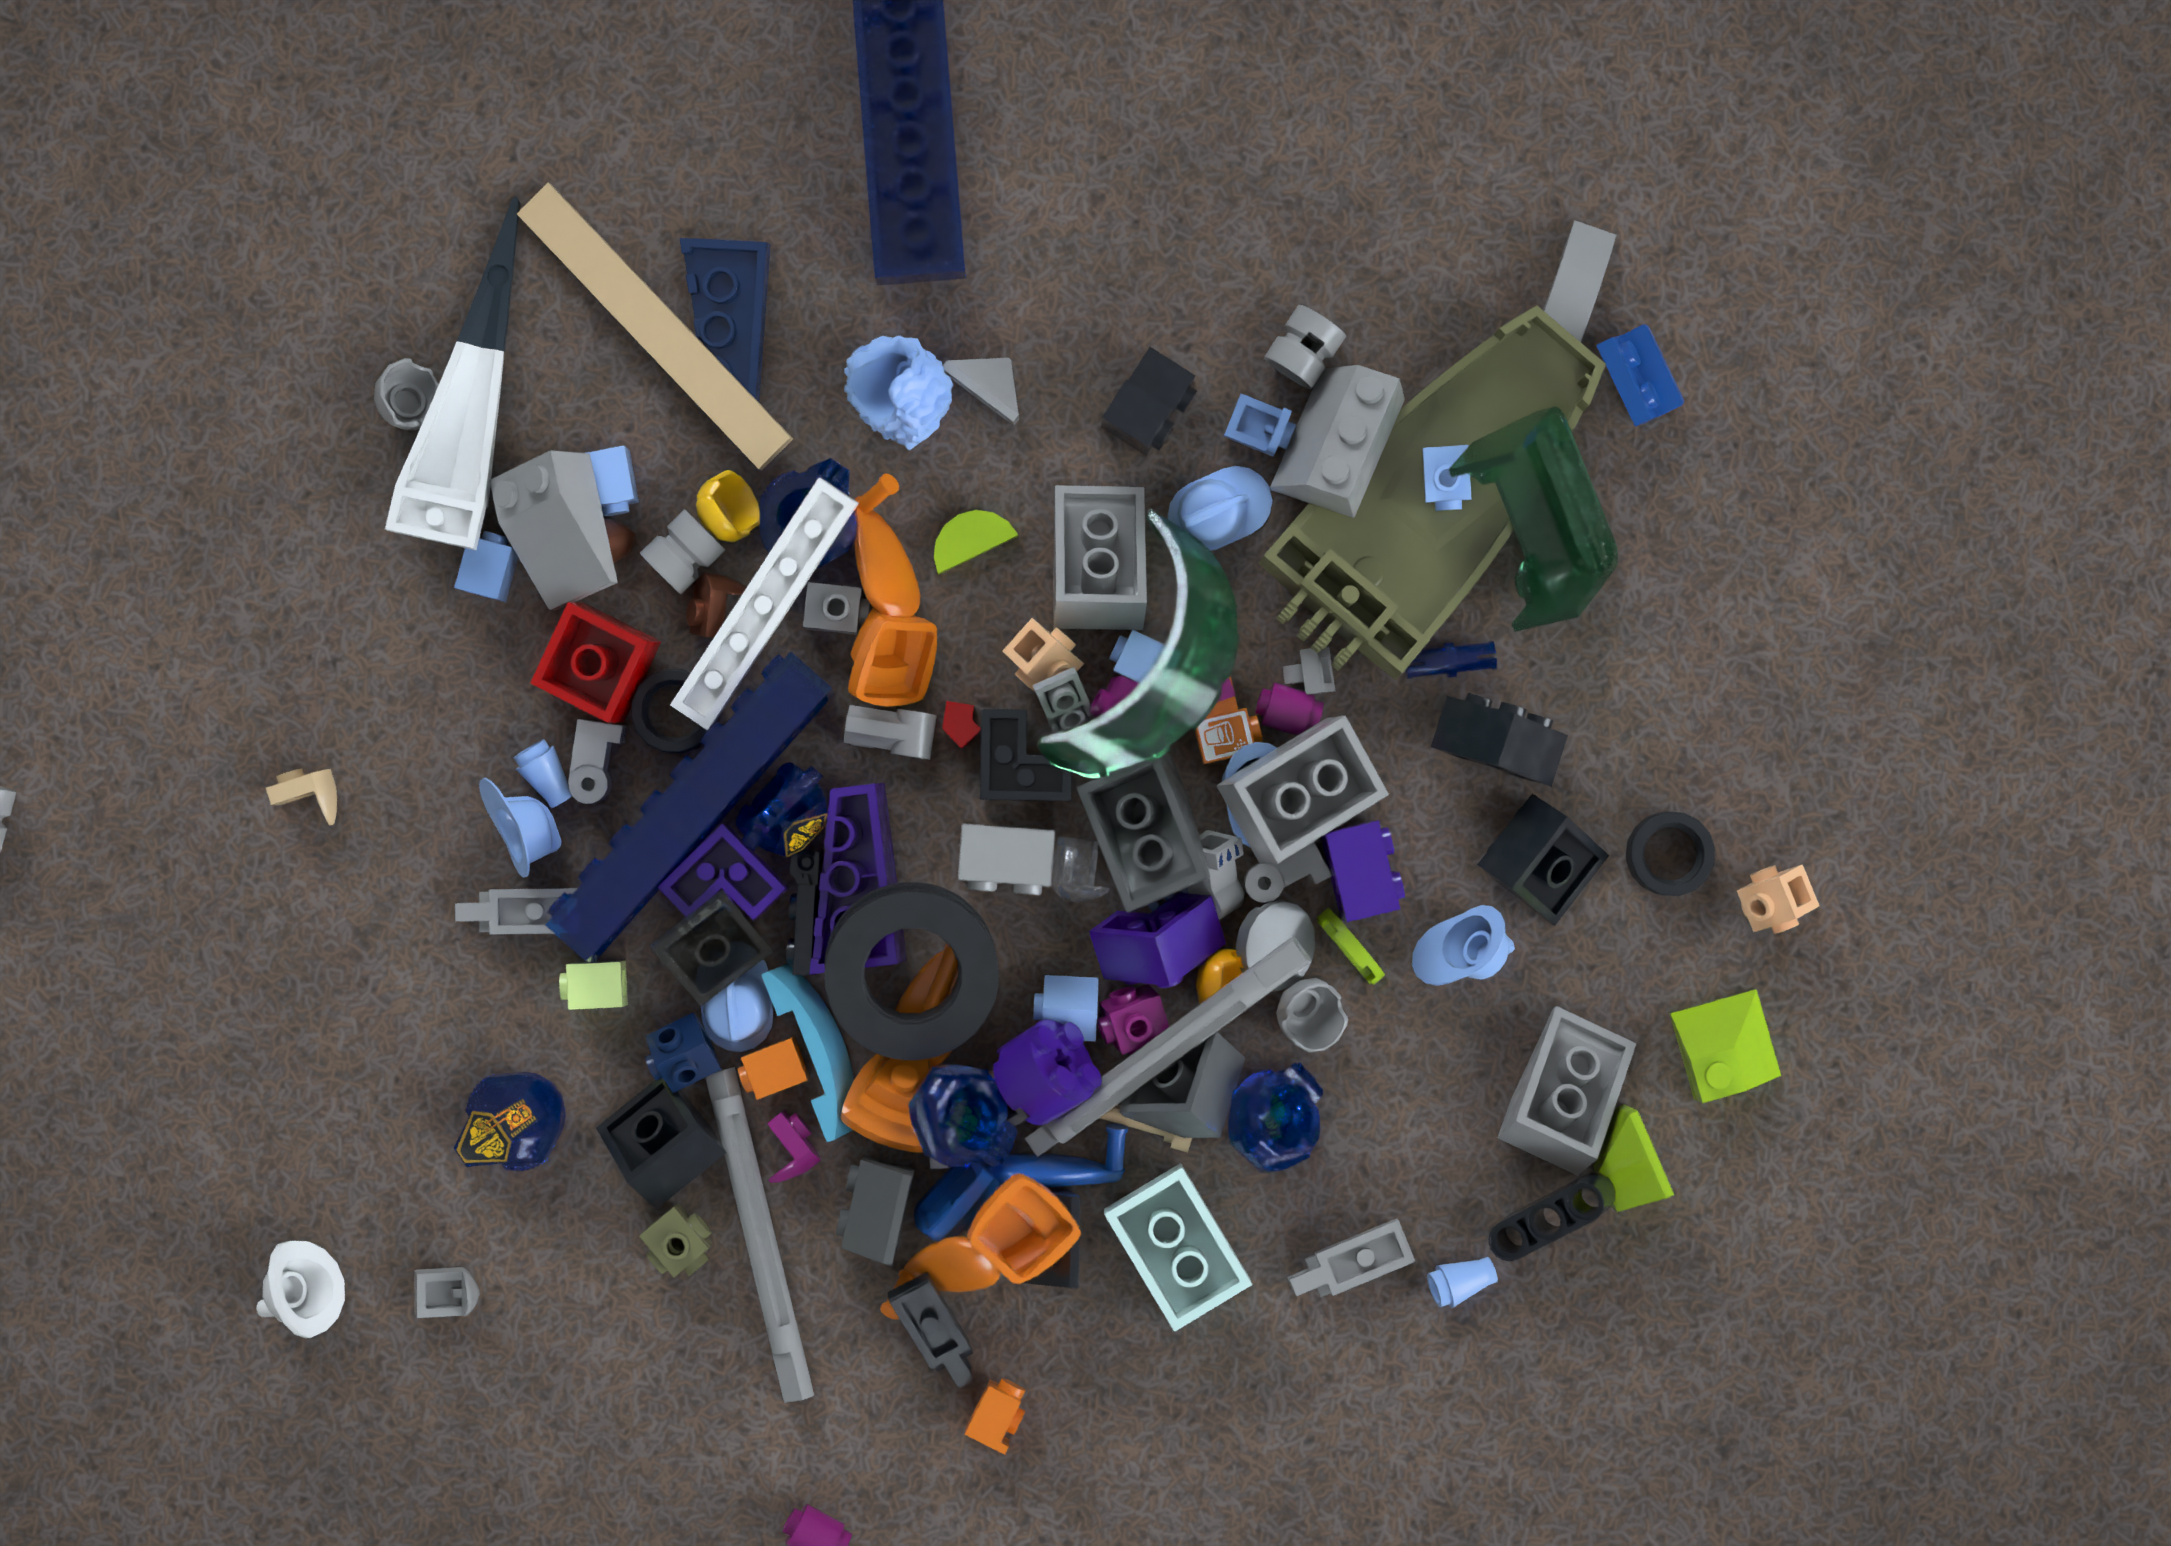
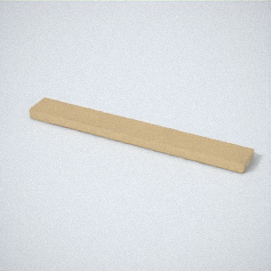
(655, 326)

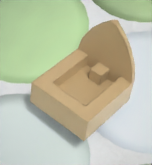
(296, 785)

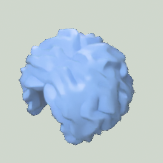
(898, 389)

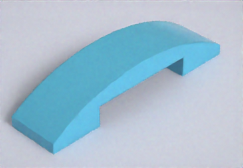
(822, 1040)

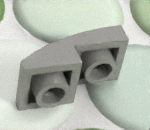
(1064, 701)

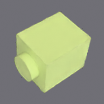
(594, 985)

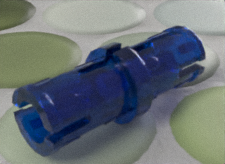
(1452, 660)

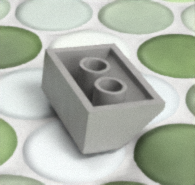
(1340, 438)

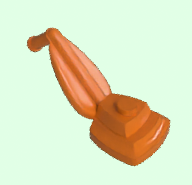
(893, 647)
(885, 1085)
(1013, 1234)

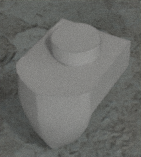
(444, 1292)

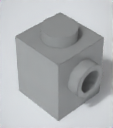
(835, 608)

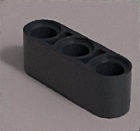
(1534, 1227)

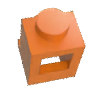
(997, 1414)

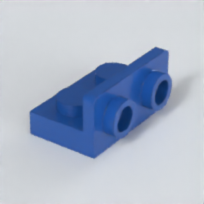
(1641, 374)

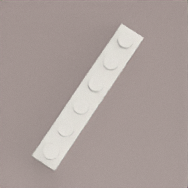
(764, 603)

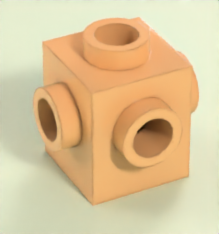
(1041, 653)
(1777, 898)

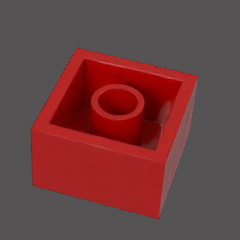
(595, 662)

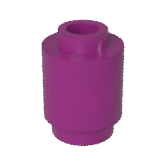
(1288, 709)
(814, 1528)

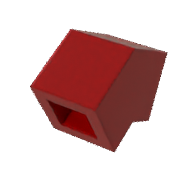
(959, 723)

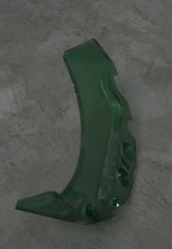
(1181, 683)

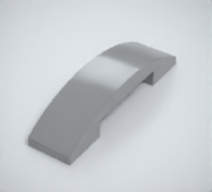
(1579, 277)

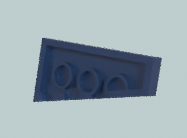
(730, 302)

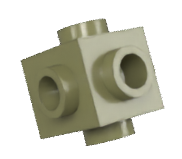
(677, 1224)

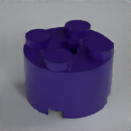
(1046, 1071)

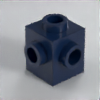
(681, 1053)

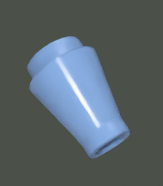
(544, 772)
(1460, 1280)

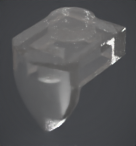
(1075, 870)

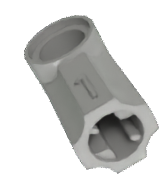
(901, 731)

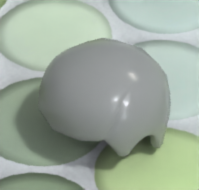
(405, 394)
(1311, 1015)

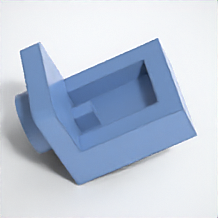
(1260, 425)

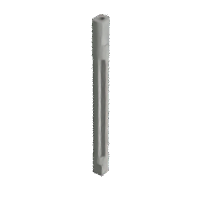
(1175, 1042)
(759, 1236)

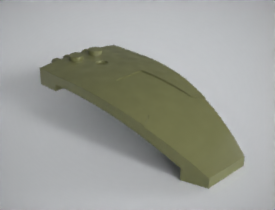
(1400, 563)

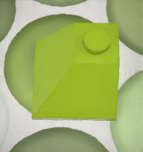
(1725, 1046)
(1631, 1162)

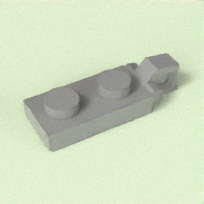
(511, 910)
(1354, 1261)

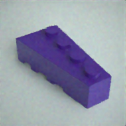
(855, 863)

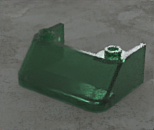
(1551, 511)

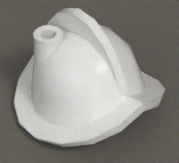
(302, 1288)

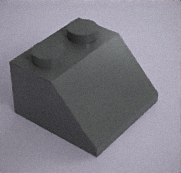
(1190, 1094)
(876, 1209)

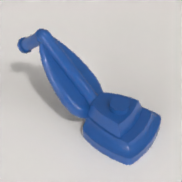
(963, 1190)

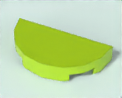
(970, 536)
(1350, 946)

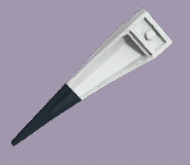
(450, 464)

